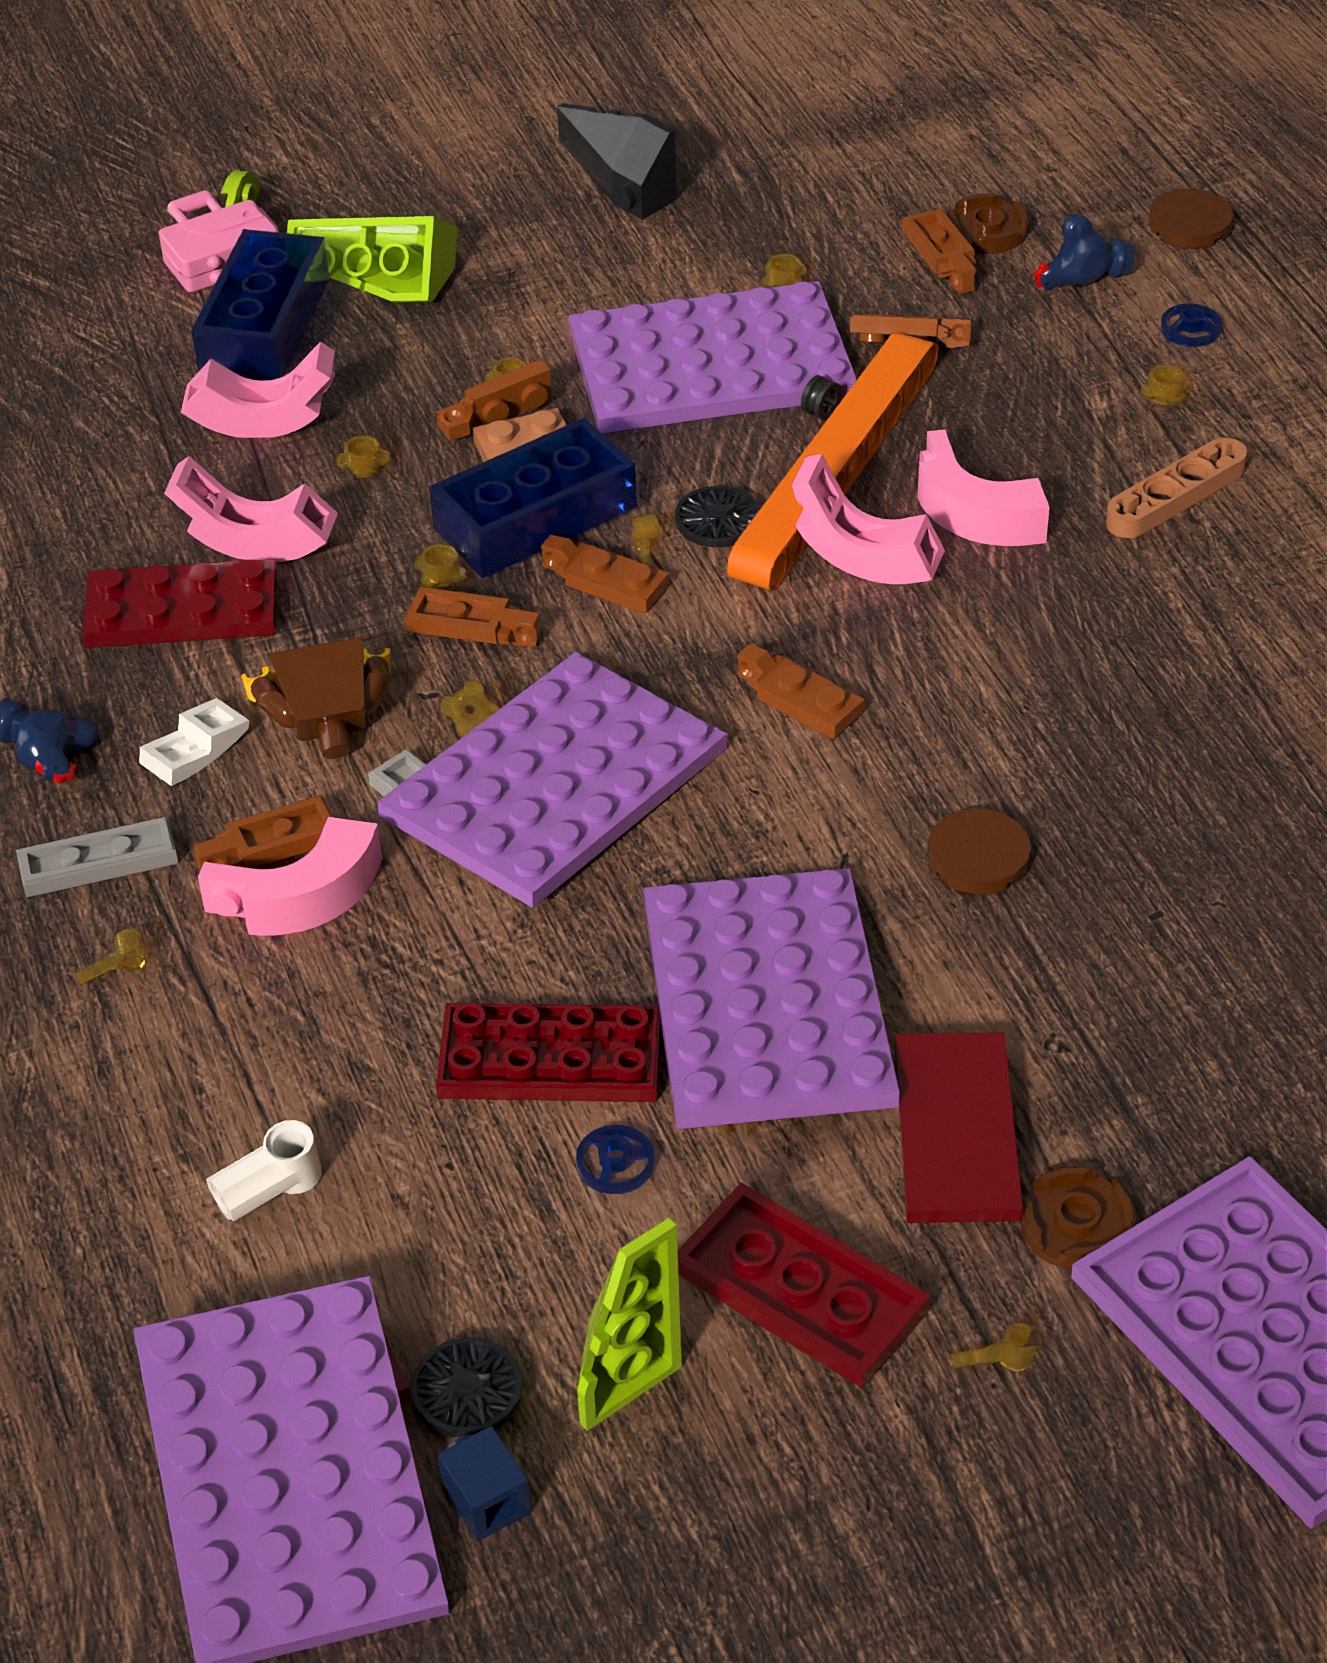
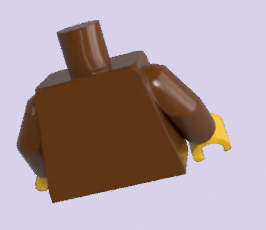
(322, 691)

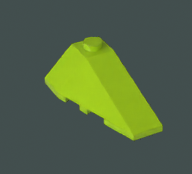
(387, 255)
(633, 1326)

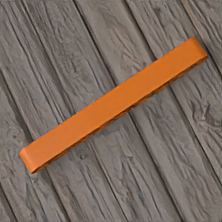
(848, 443)

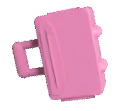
(201, 245)

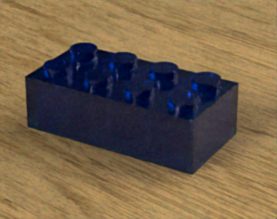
(262, 303)
(531, 492)

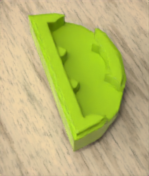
(241, 187)

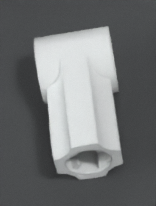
(283, 1164)

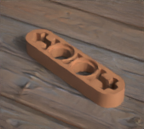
(1136, 512)

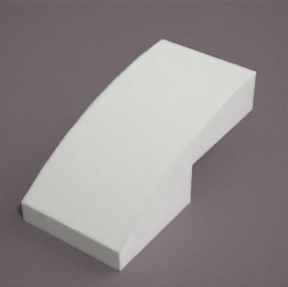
(200, 739)

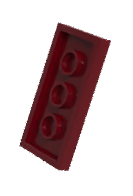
(180, 603)
(802, 1284)

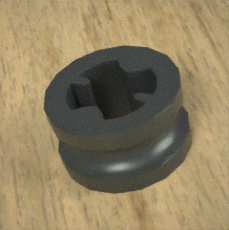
(821, 397)

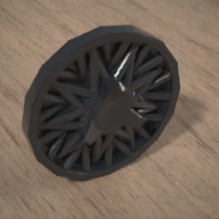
(715, 515)
(466, 1387)

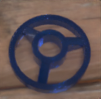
(1191, 319)
(610, 1139)

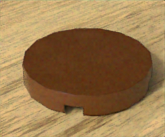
(1191, 218)
(990, 223)
(979, 851)
(1074, 1214)

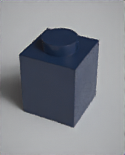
(484, 1483)

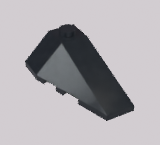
(623, 155)

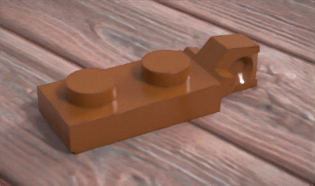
(942, 248)
(873, 327)
(497, 400)
(605, 573)
(471, 618)
(799, 691)
(267, 836)

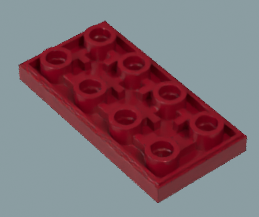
(549, 1052)
(957, 1128)

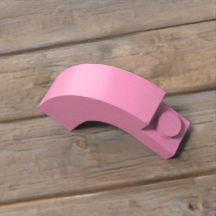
(255, 407)
(976, 507)
(247, 527)
(860, 543)
(304, 892)

